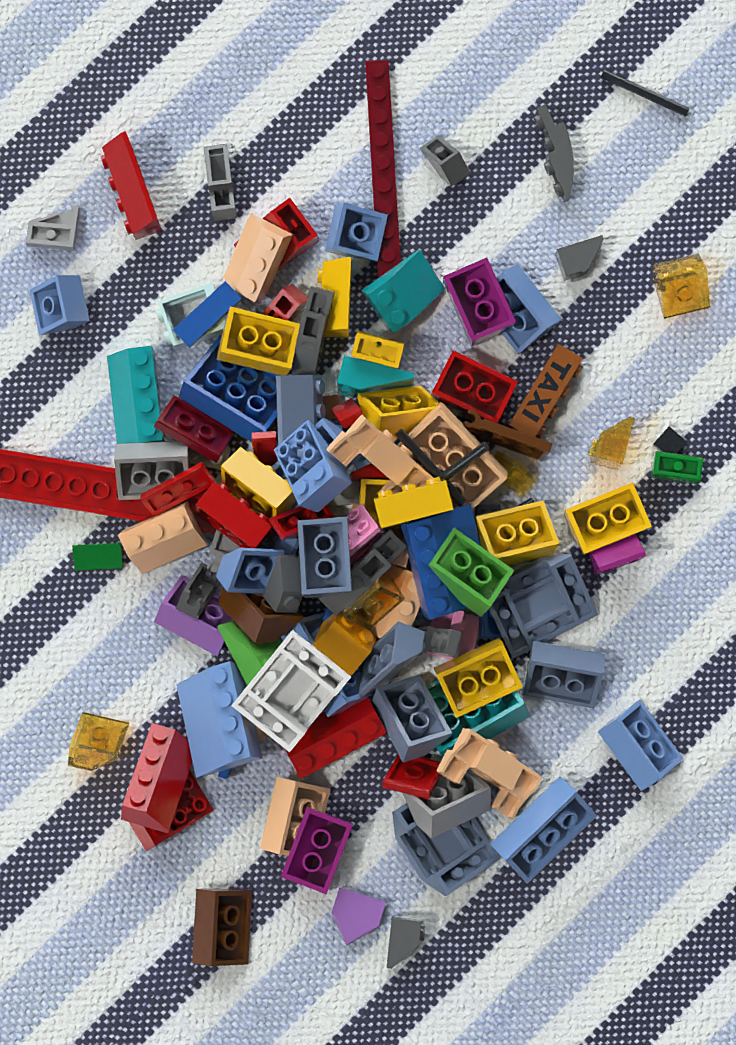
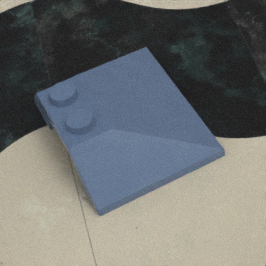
(541, 603)
(448, 858)

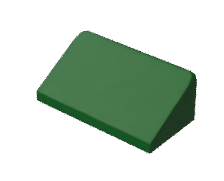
(677, 467)
(97, 556)

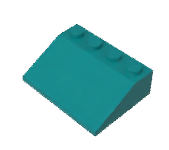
(486, 720)

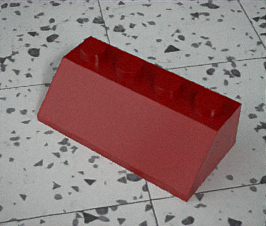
(131, 187)
(335, 737)
(158, 779)

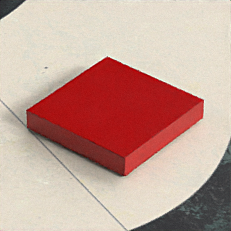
(413, 777)

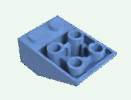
(310, 469)

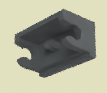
(197, 592)

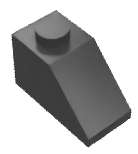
(445, 160)
(577, 258)
(284, 585)
(403, 939)

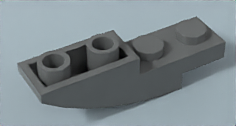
(560, 161)
(312, 331)
(367, 570)
(441, 641)

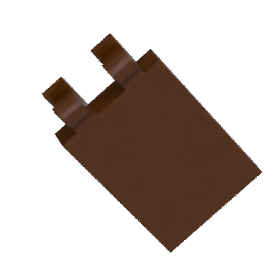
(506, 437)

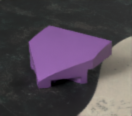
(356, 914)

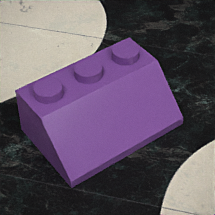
(199, 632)

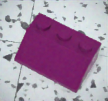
(478, 301)
(316, 850)

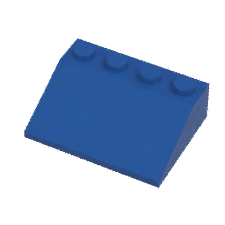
(232, 394)
(423, 541)

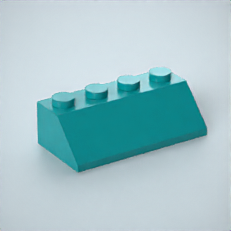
(135, 395)

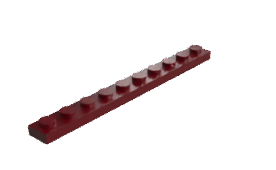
(383, 160)

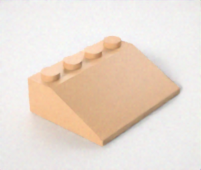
(447, 441)

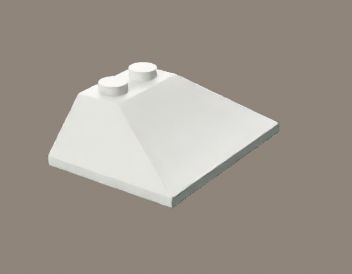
(291, 690)

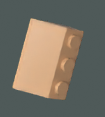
(256, 258)
(163, 538)
(406, 610)
(287, 810)

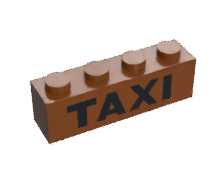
(546, 391)

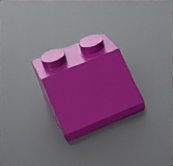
(616, 554)

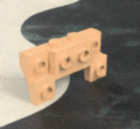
(381, 452)
(493, 765)

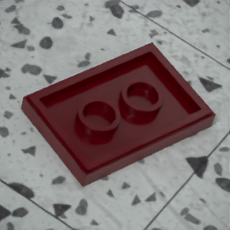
(194, 428)

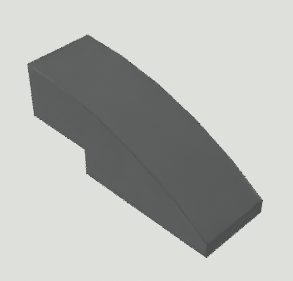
(220, 182)

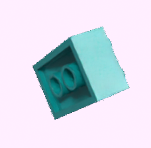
(403, 291)
(365, 376)

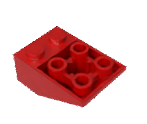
(290, 219)
(191, 808)

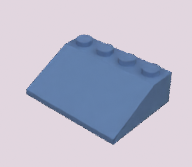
(216, 730)

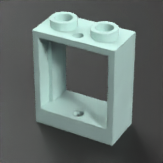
(179, 300)

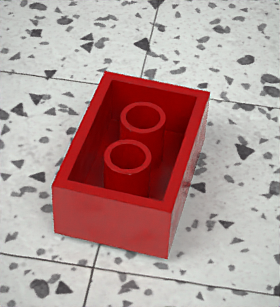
(473, 386)
(233, 517)

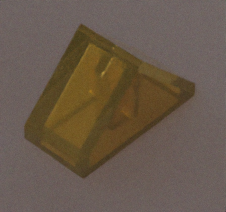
(518, 478)

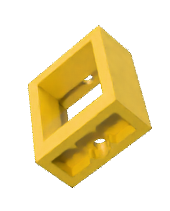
(387, 353)

